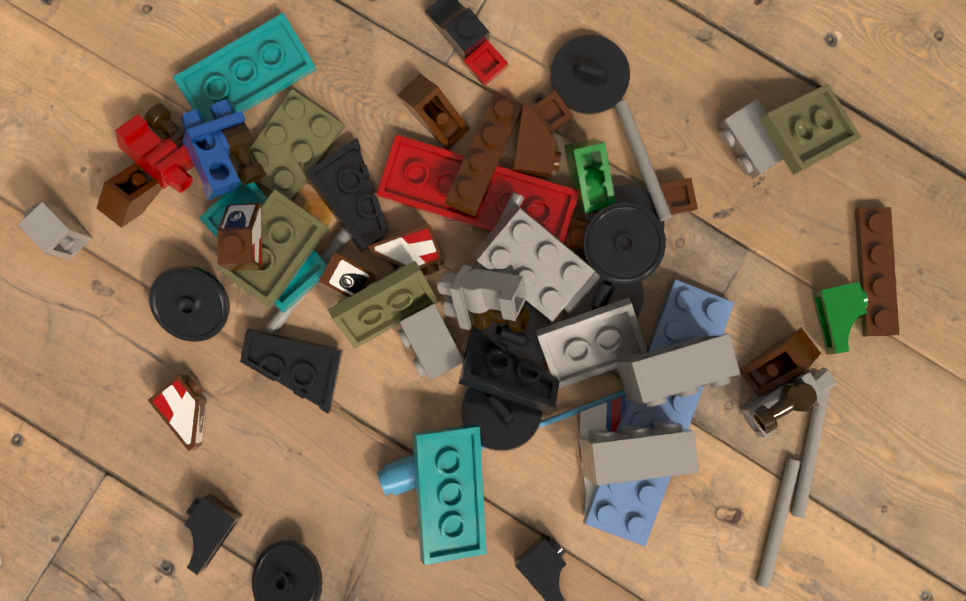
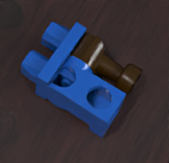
(211, 145)

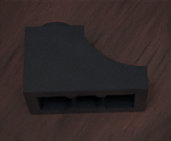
(458, 26)
(210, 526)
(542, 567)

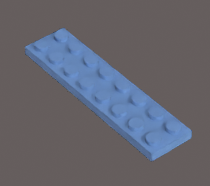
(632, 506)

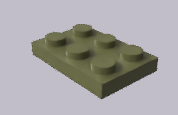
(810, 128)
(293, 143)
(287, 242)
(383, 304)

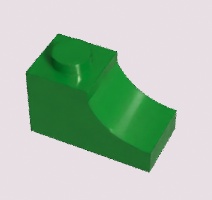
(591, 174)
(837, 311)

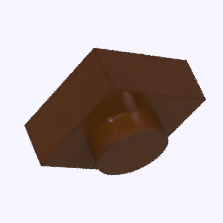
(553, 112)
(680, 196)
(575, 234)

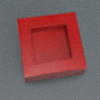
(485, 63)

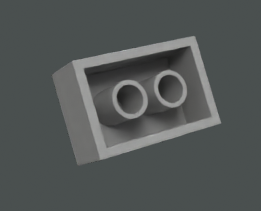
(529, 250)
(678, 369)
(638, 453)

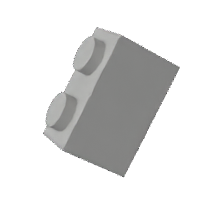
(750, 140)
(54, 230)
(431, 342)

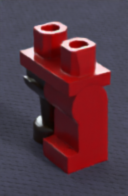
(162, 160)

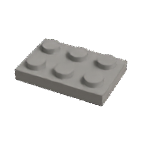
(591, 342)

